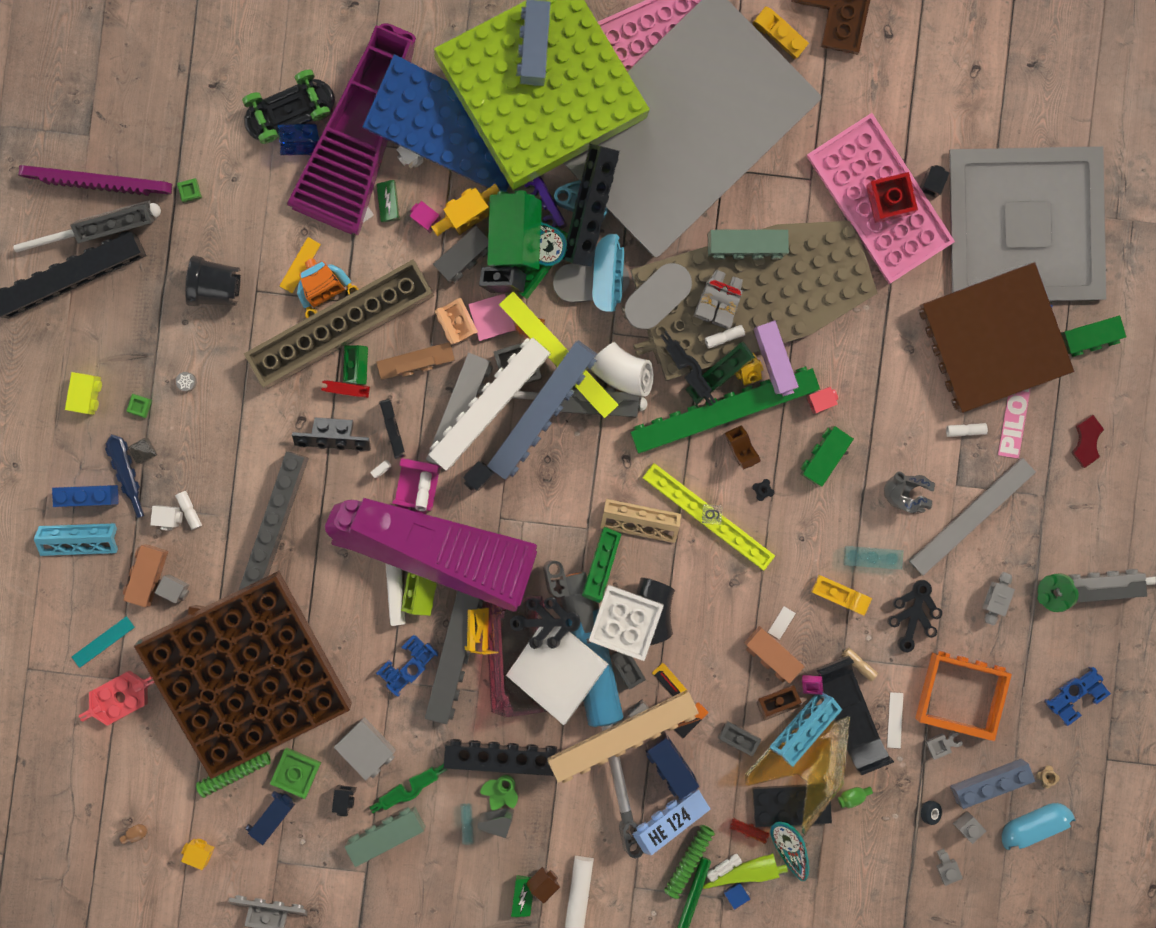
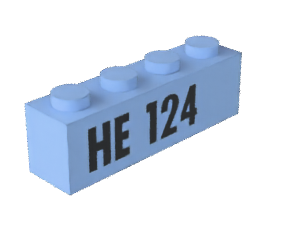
(670, 822)

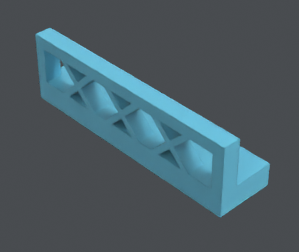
(75, 535)
(808, 729)

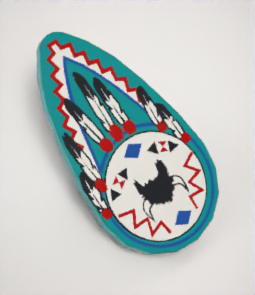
(552, 245)
(791, 849)

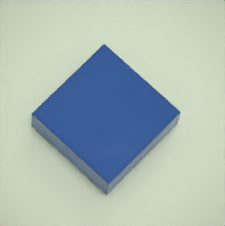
(736, 895)

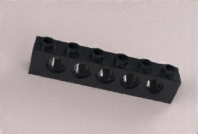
(591, 204)
(453, 760)

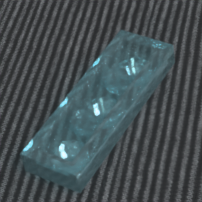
(873, 557)

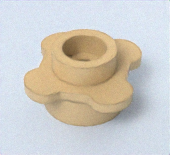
(1053, 777)

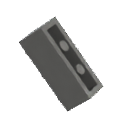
(463, 255)

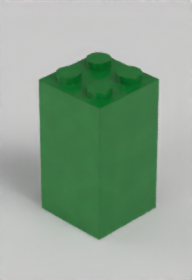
(514, 230)

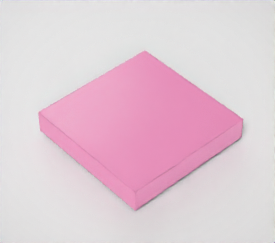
(491, 318)

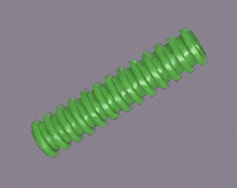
(209, 785)
(689, 861)

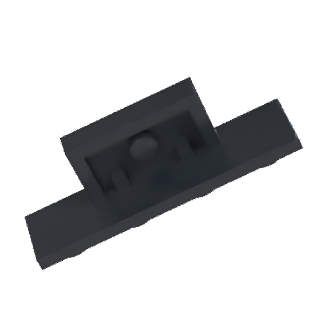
(332, 434)

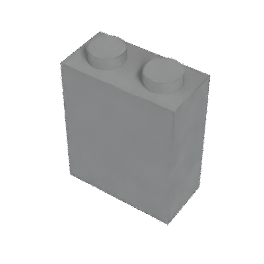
(365, 749)

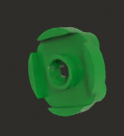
(1067, 588)

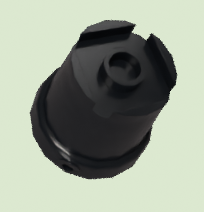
(211, 283)

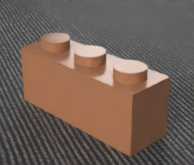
(145, 575)
(773, 655)

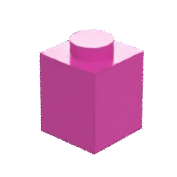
(424, 216)

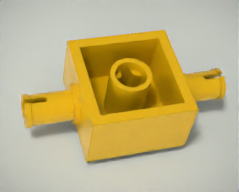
(465, 211)

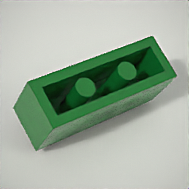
(1094, 335)
(826, 455)

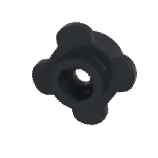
(757, 487)

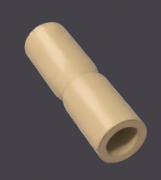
(861, 665)

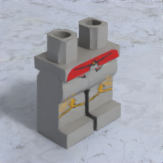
(722, 294)

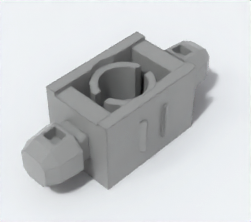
(998, 598)

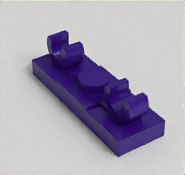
(547, 202)

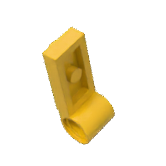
(780, 32)
(841, 595)

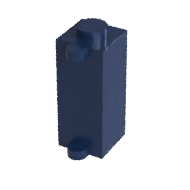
(271, 818)

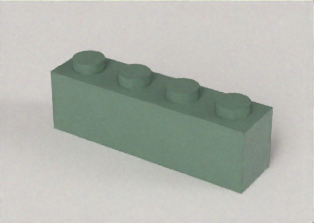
(748, 243)
(384, 836)

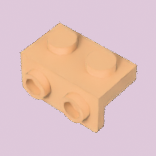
(456, 321)

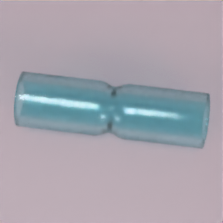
(466, 820)

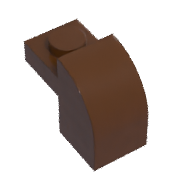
(741, 447)

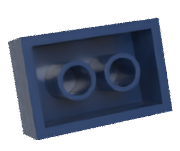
(671, 766)

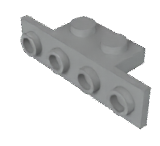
(266, 915)

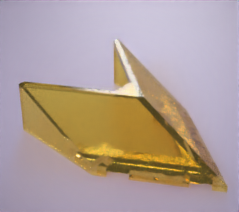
(820, 767)

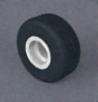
(931, 812)

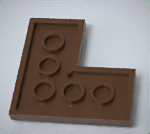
(843, 24)

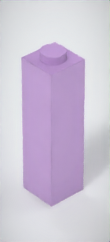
(776, 358)

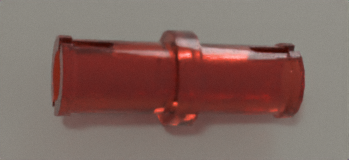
(749, 830)

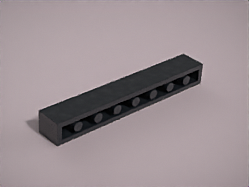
(70, 274)

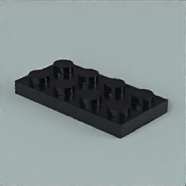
(783, 805)

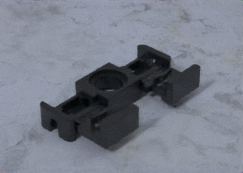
(392, 428)

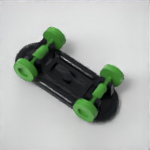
(296, 105)

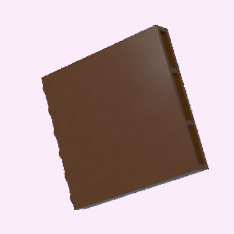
(996, 338)

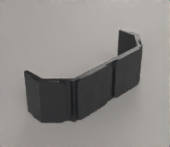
(863, 739)

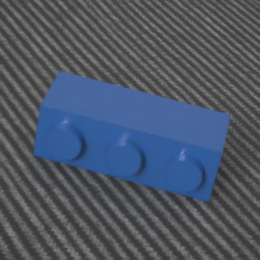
(85, 496)

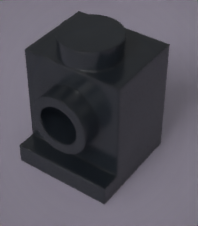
(343, 799)

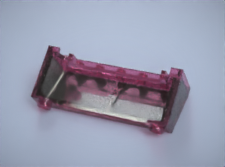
(505, 696)

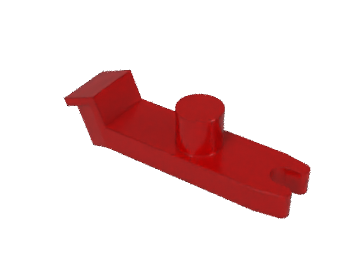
(346, 389)

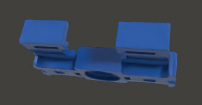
(399, 680)
(1090, 686)

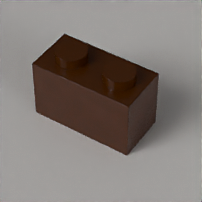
(779, 702)

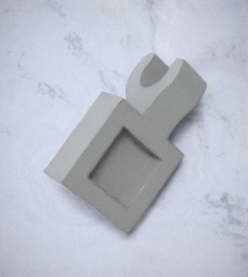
(948, 868)

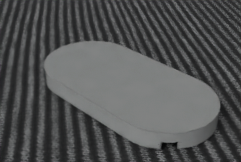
(575, 282)
(658, 296)

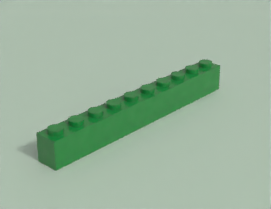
(720, 412)

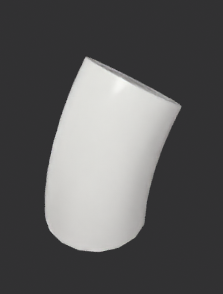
(624, 370)

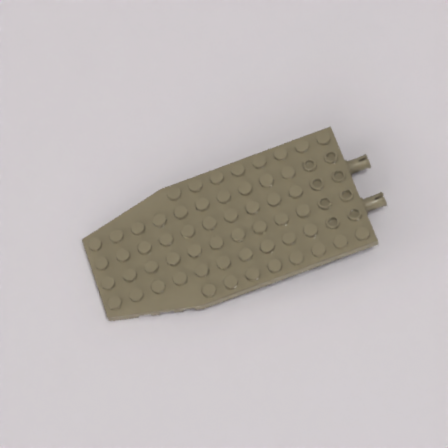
(801, 292)

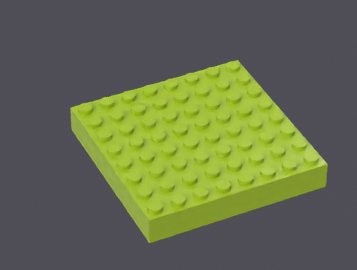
(538, 126)

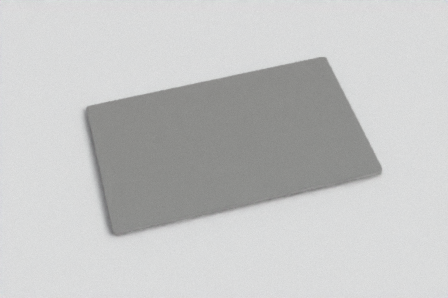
(715, 109)

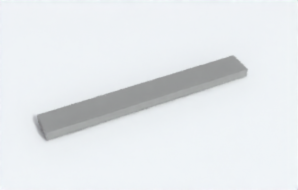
(972, 516)

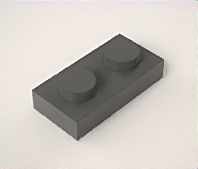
(628, 669)
(739, 738)

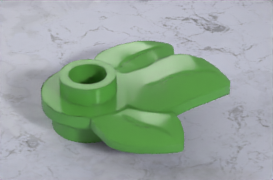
(499, 794)

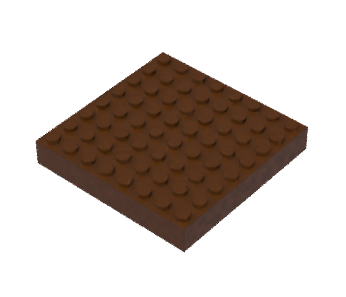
(243, 674)

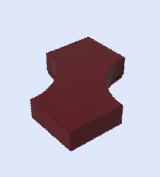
(1086, 449)

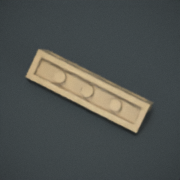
(641, 517)

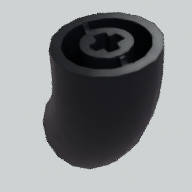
(662, 594)

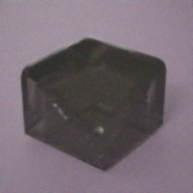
(142, 451)

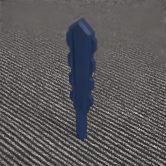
(122, 462)

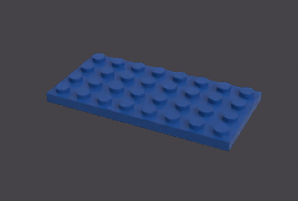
(428, 119)

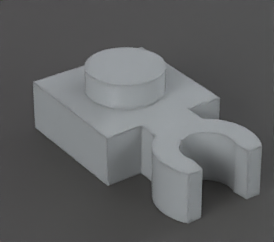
(940, 745)

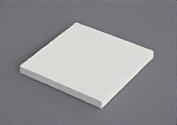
(559, 675)

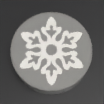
(186, 381)

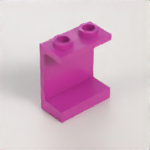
(409, 482)

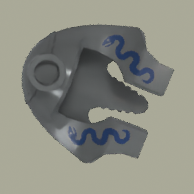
(898, 488)

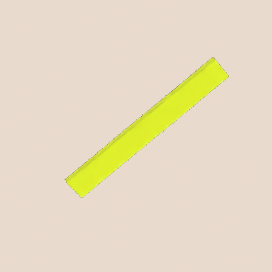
(535, 328)
(694, 505)

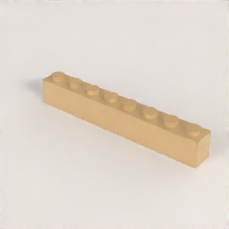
(623, 736)

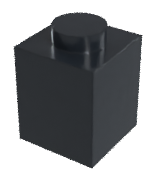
(934, 181)

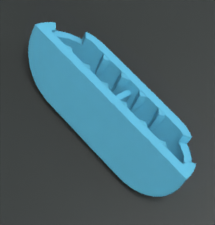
(608, 273)
(1037, 826)

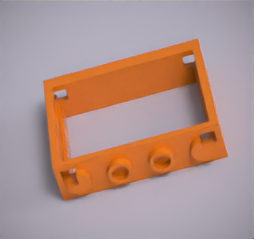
(997, 703)

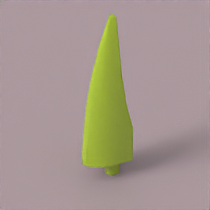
(755, 870)

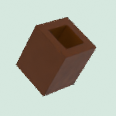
(543, 884)

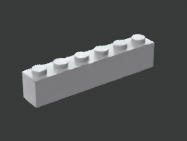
(466, 389)

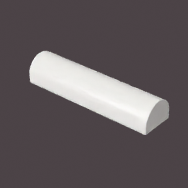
(395, 595)
(579, 892)

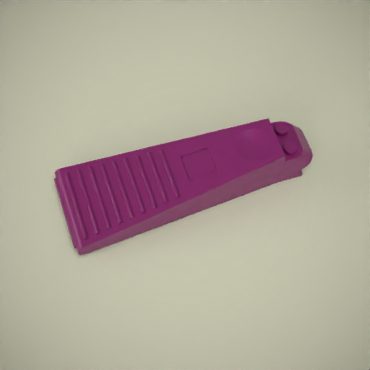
(348, 157)
(437, 549)

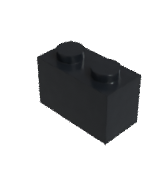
(502, 279)
(478, 476)

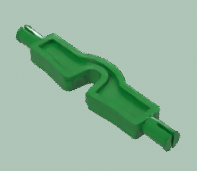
(399, 792)

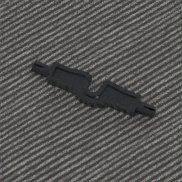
(694, 376)

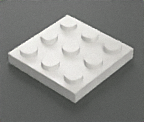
(626, 622)

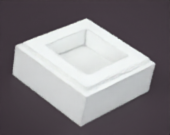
(381, 469)

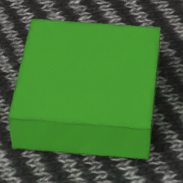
(189, 190)
(139, 405)

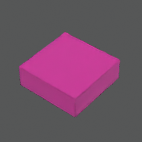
(812, 684)

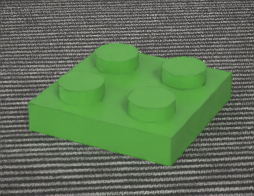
(295, 773)

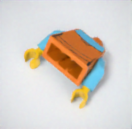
(321, 283)

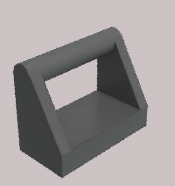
(496, 821)

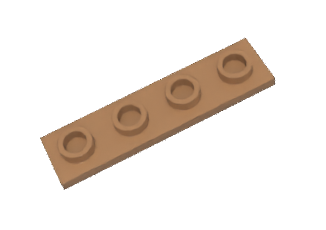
(414, 361)

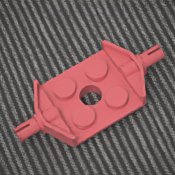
(103, 700)

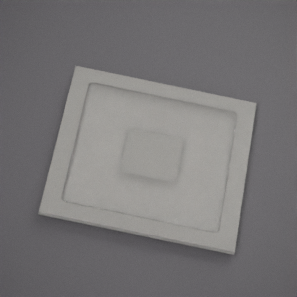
(1029, 209)

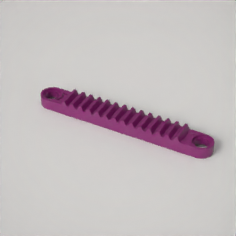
(94, 181)

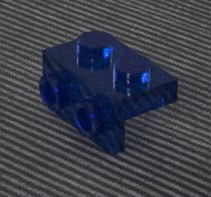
(298, 139)

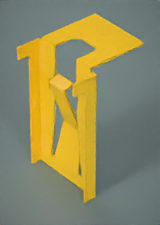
(482, 620)

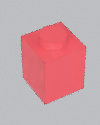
(822, 399)

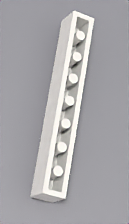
(489, 404)

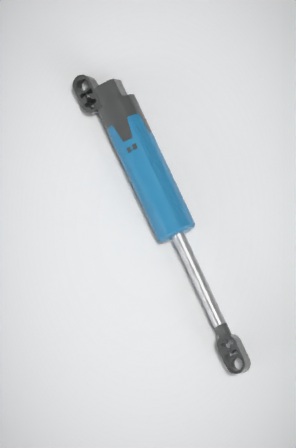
(602, 701)

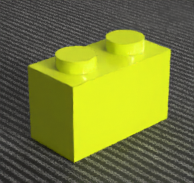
(83, 393)

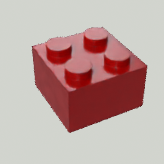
(892, 197)

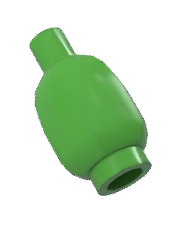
(854, 797)

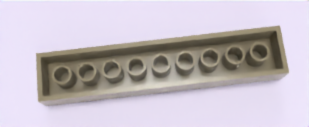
(339, 324)

